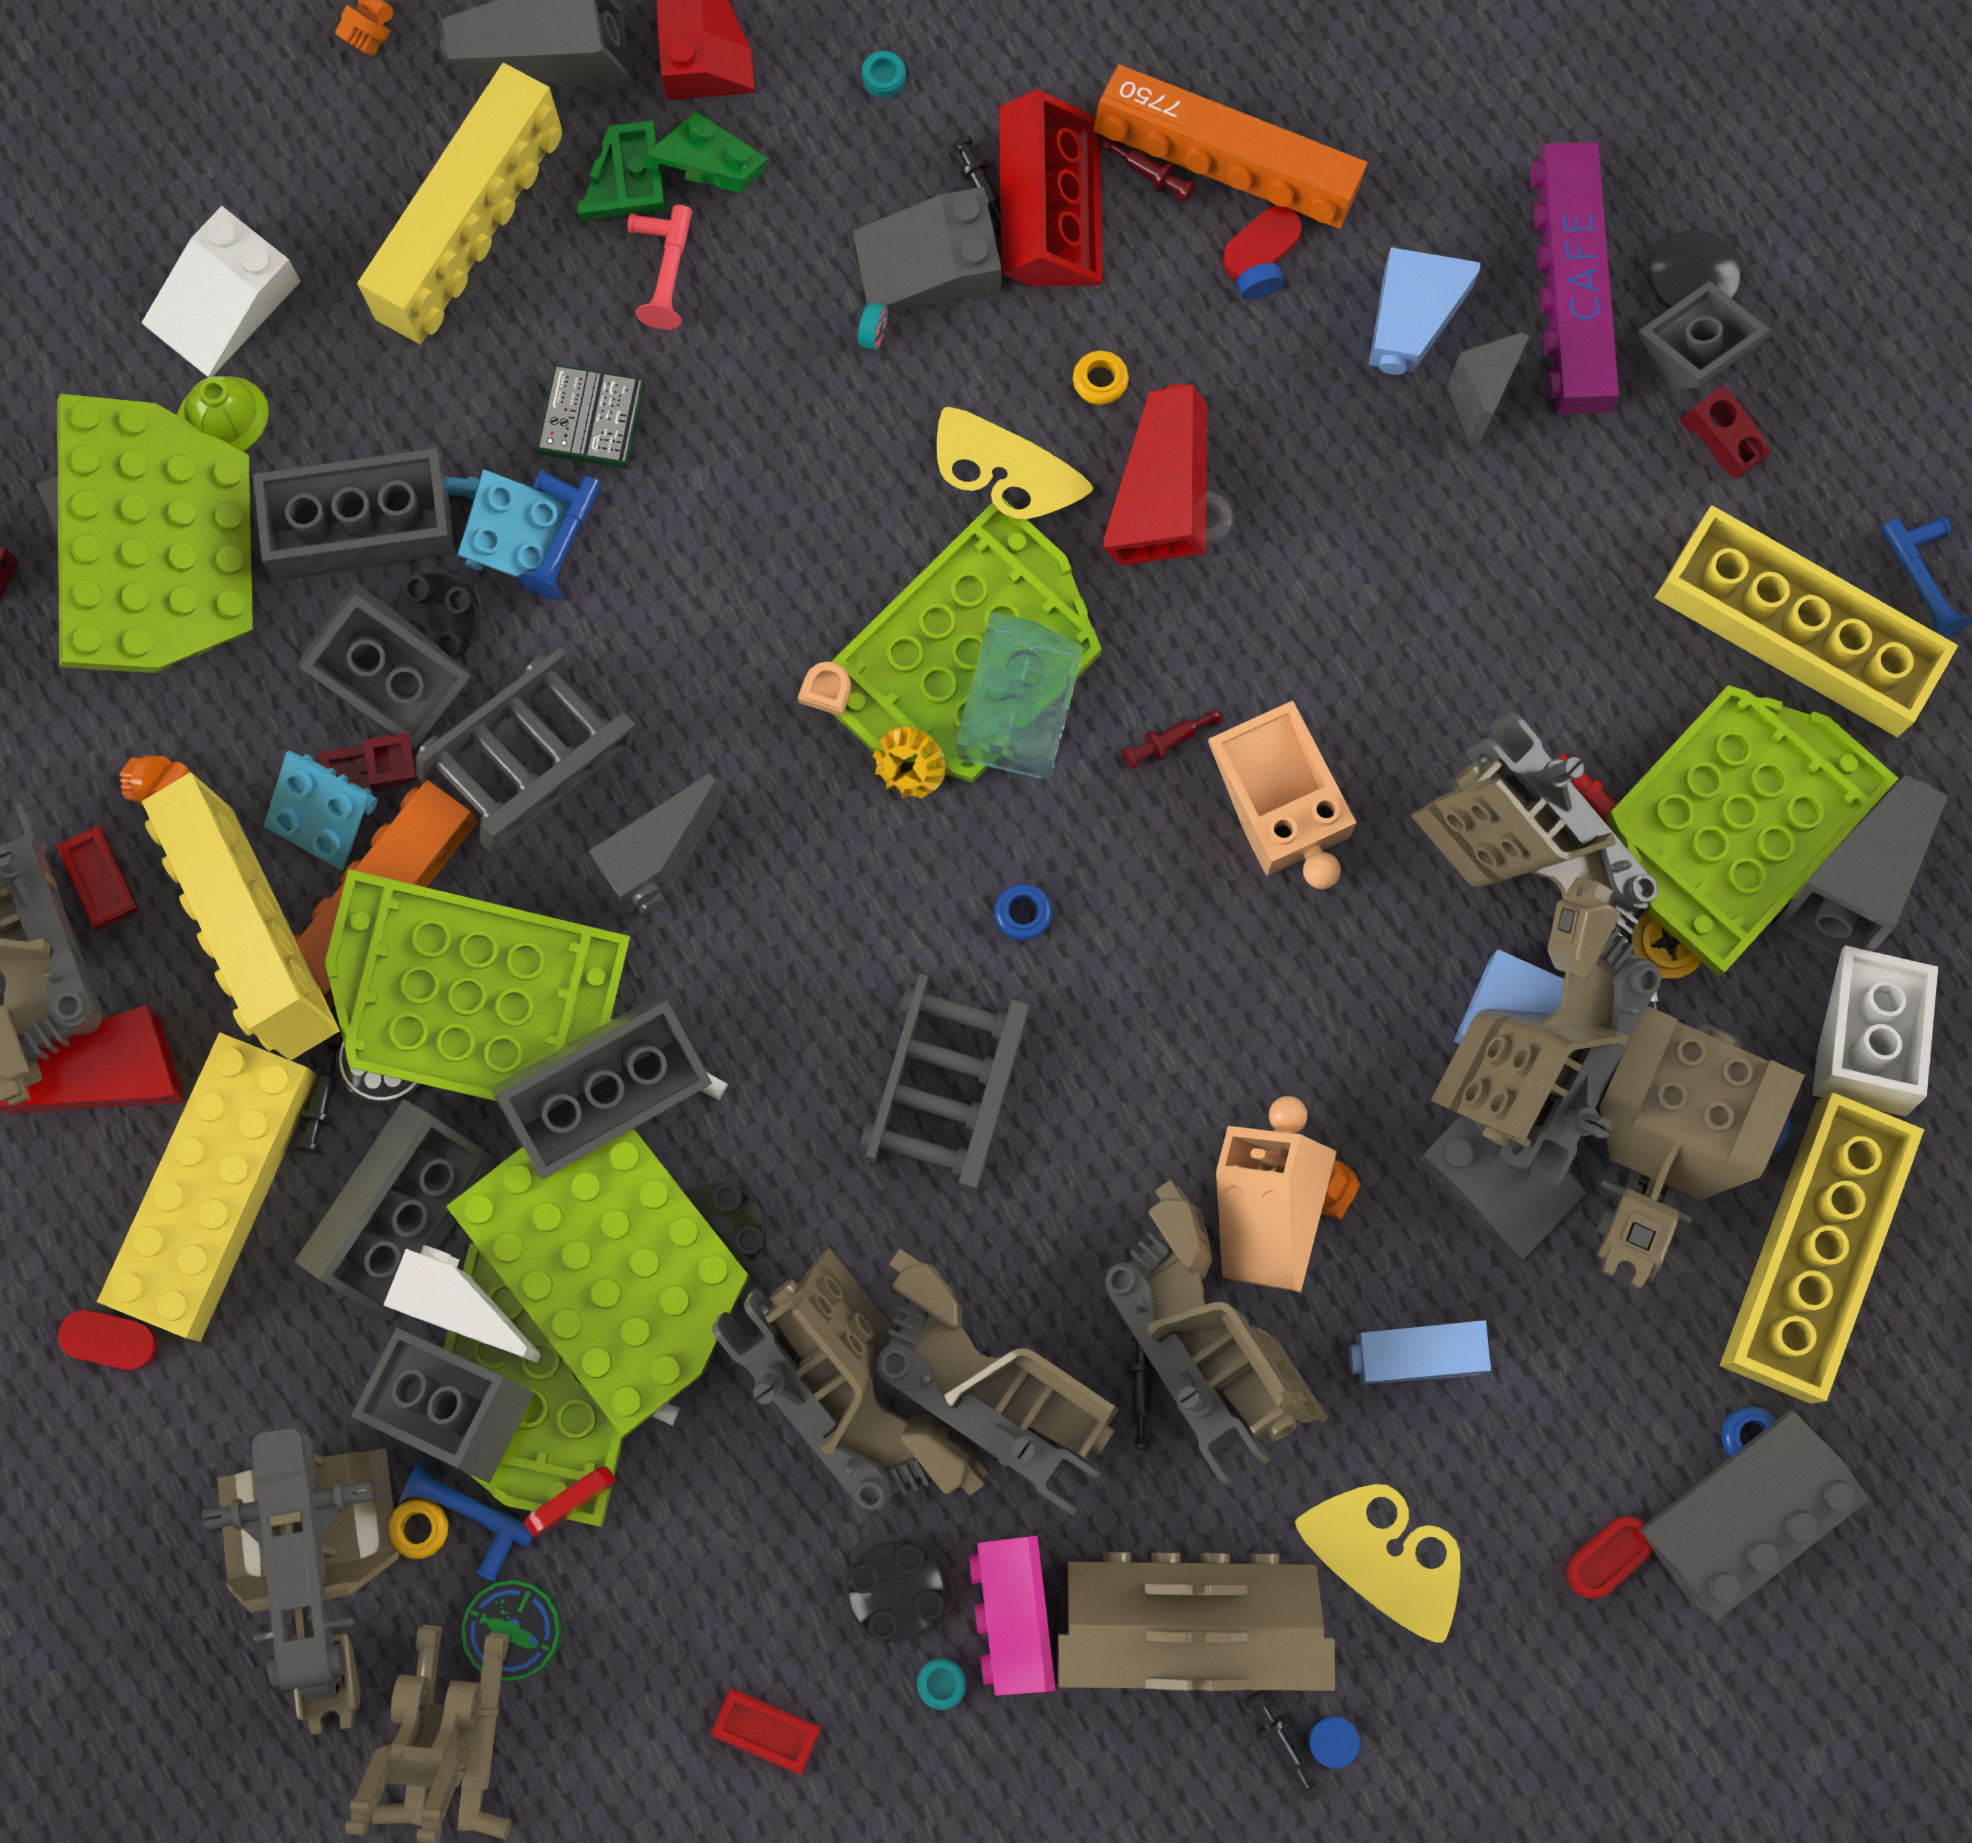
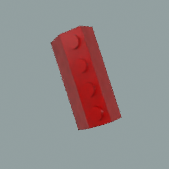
(1049, 193)

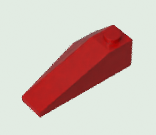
(702, 50)

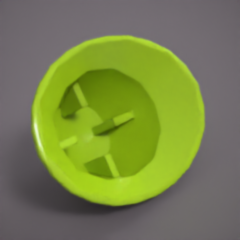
(227, 409)

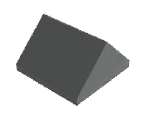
(1701, 337)
(1481, 380)

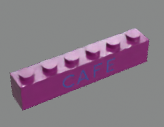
(1576, 278)

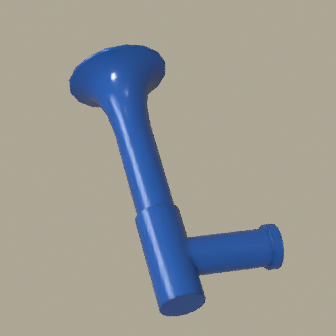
(581, 499)
(1904, 543)
(508, 1528)

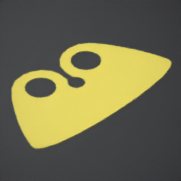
(1044, 476)
(1396, 1585)

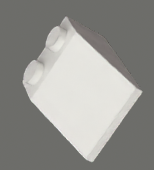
(219, 292)
(1878, 1031)
(443, 1295)

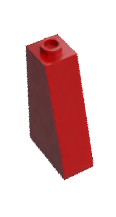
(1164, 482)
(113, 1067)

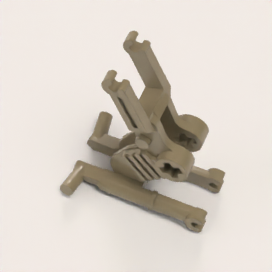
(436, 1748)

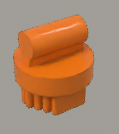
(364, 25)
(149, 775)
(1340, 1191)

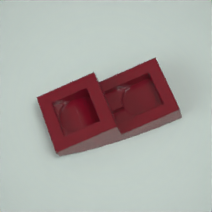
(376, 764)

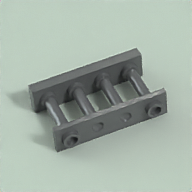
(535, 793)
(978, 1116)

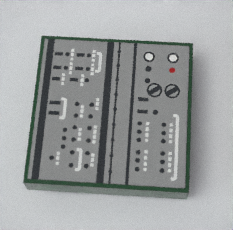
(591, 416)

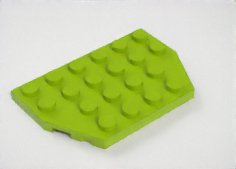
(148, 537)
(924, 647)
(1743, 818)
(461, 985)
(608, 1270)
(563, 1427)

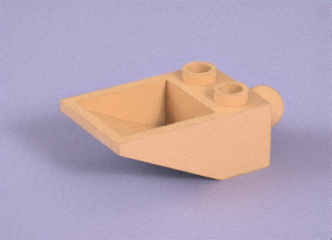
(1279, 782)
(1271, 1198)

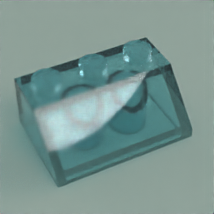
(1018, 697)

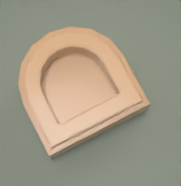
(826, 688)

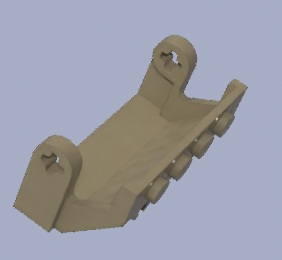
(1194, 1625)

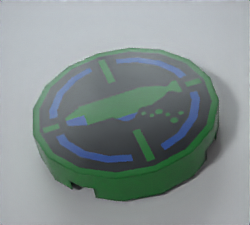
(521, 1612)

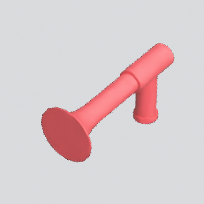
(659, 311)

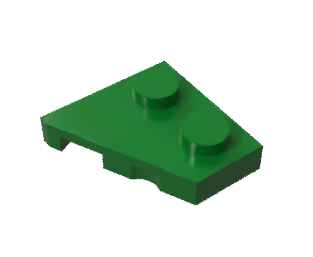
(708, 155)
(619, 177)

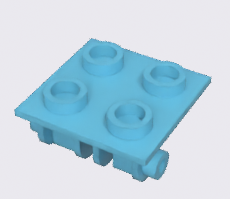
(510, 526)
(317, 809)

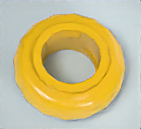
(1096, 394)
(397, 1525)

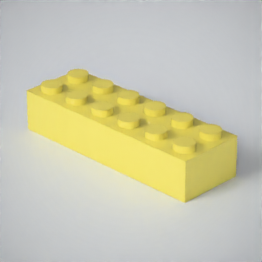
(462, 204)
(1806, 622)
(238, 918)
(208, 1188)
(1822, 1248)

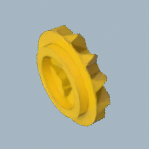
(929, 764)
(1649, 932)

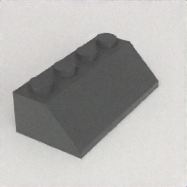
(354, 513)
(601, 1086)
(393, 1206)
(1753, 1515)

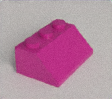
(1013, 1616)

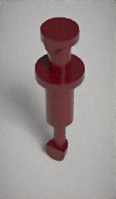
(1160, 175)
(1158, 743)

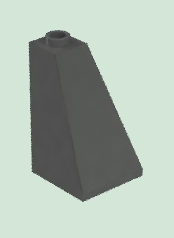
(543, 39)
(1868, 877)

